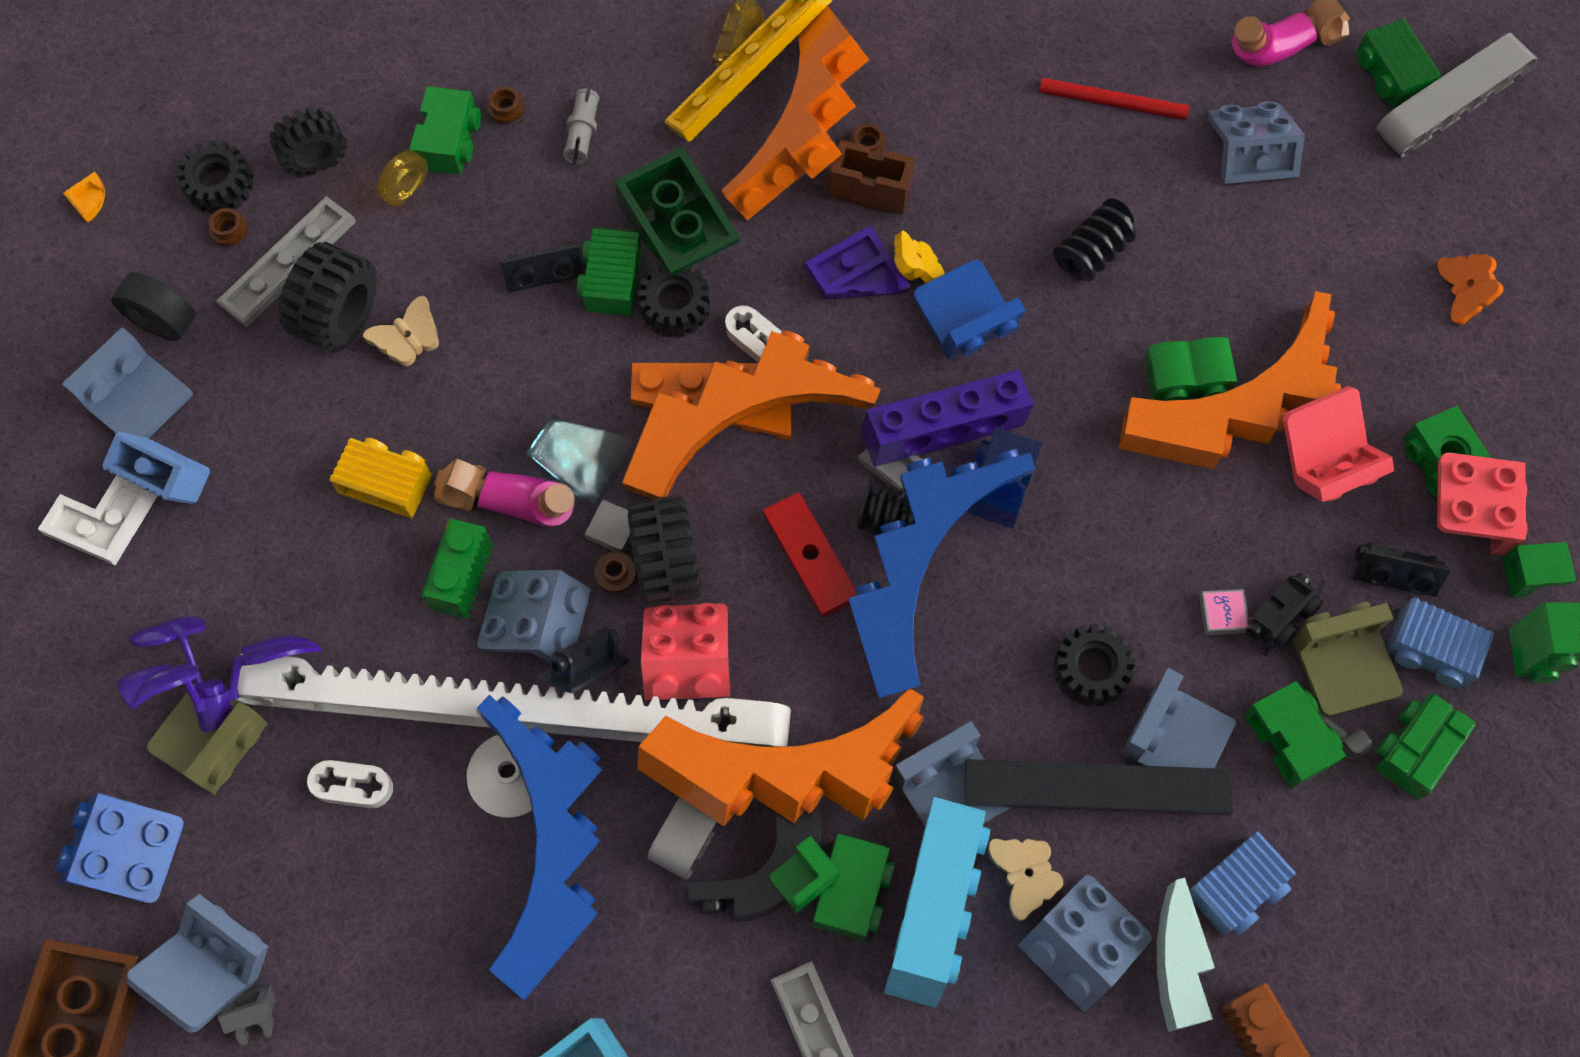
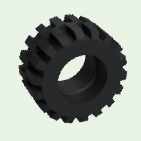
(327, 296)
(664, 551)

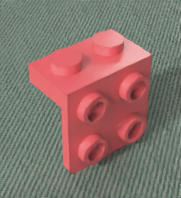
(1331, 446)
(1483, 499)
(685, 652)

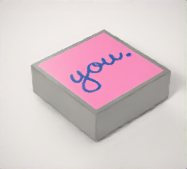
(1224, 611)

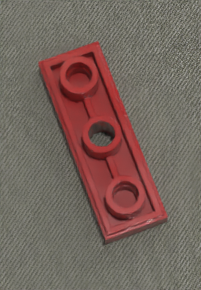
(800, 533)

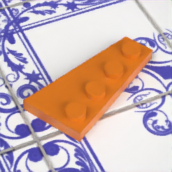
(691, 380)

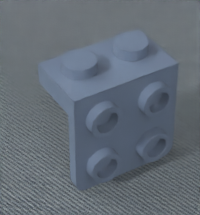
(533, 613)
(1086, 942)
(199, 966)

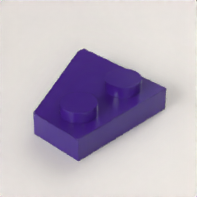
(856, 269)

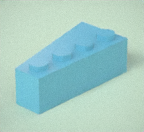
(936, 903)

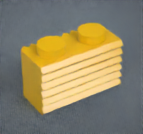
(381, 476)

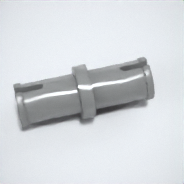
(581, 126)

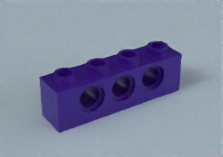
(945, 417)

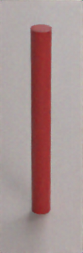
(1114, 98)

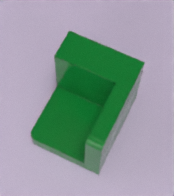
(1537, 566)
(804, 875)

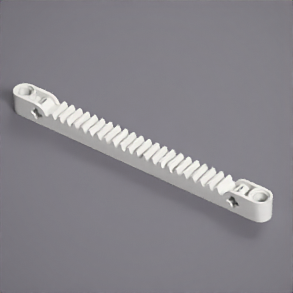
(270, 685)

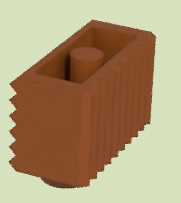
(1262, 1025)

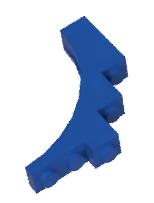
(935, 504)
(552, 911)

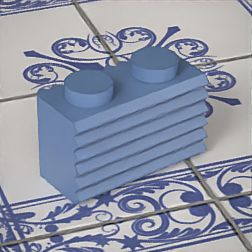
(156, 468)
(1439, 643)
(1241, 885)

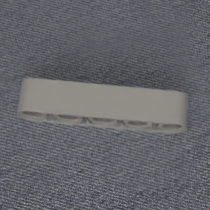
(1454, 93)

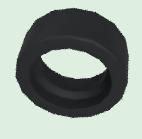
(153, 306)

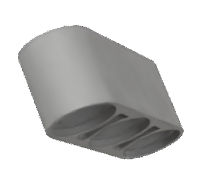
(682, 839)

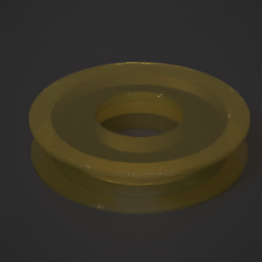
(404, 163)

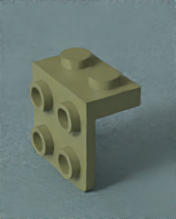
(1348, 659)
(202, 755)

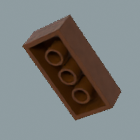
(76, 1003)

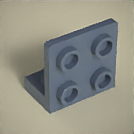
(1258, 142)
(127, 387)
(1177, 729)
(941, 772)

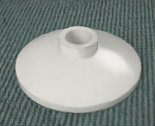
(488, 789)

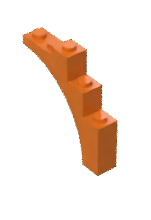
(816, 104)
(782, 378)
(1203, 428)
(727, 775)

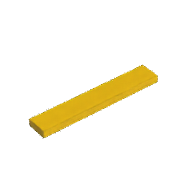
(742, 66)

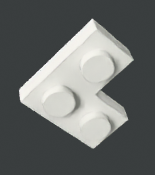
(102, 530)

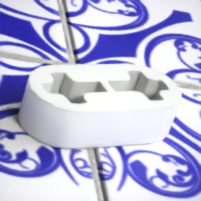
(745, 339)
(351, 774)

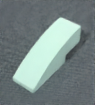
(1180, 959)

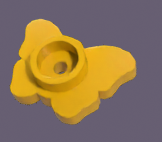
(915, 259)

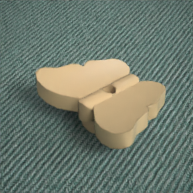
(393, 340)
(1026, 891)

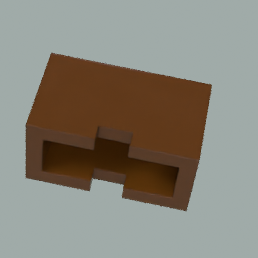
(871, 177)

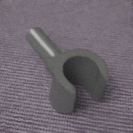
(1354, 744)

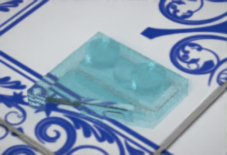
(579, 456)

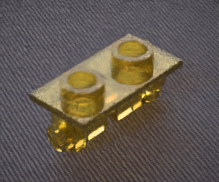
(741, 21)

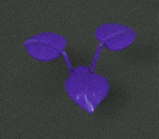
(210, 697)

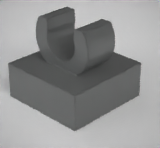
(249, 1009)

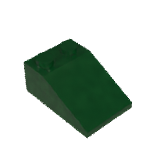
(675, 211)

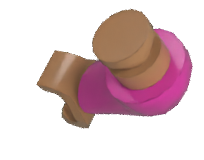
(1268, 44)
(512, 494)

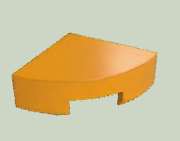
(86, 196)

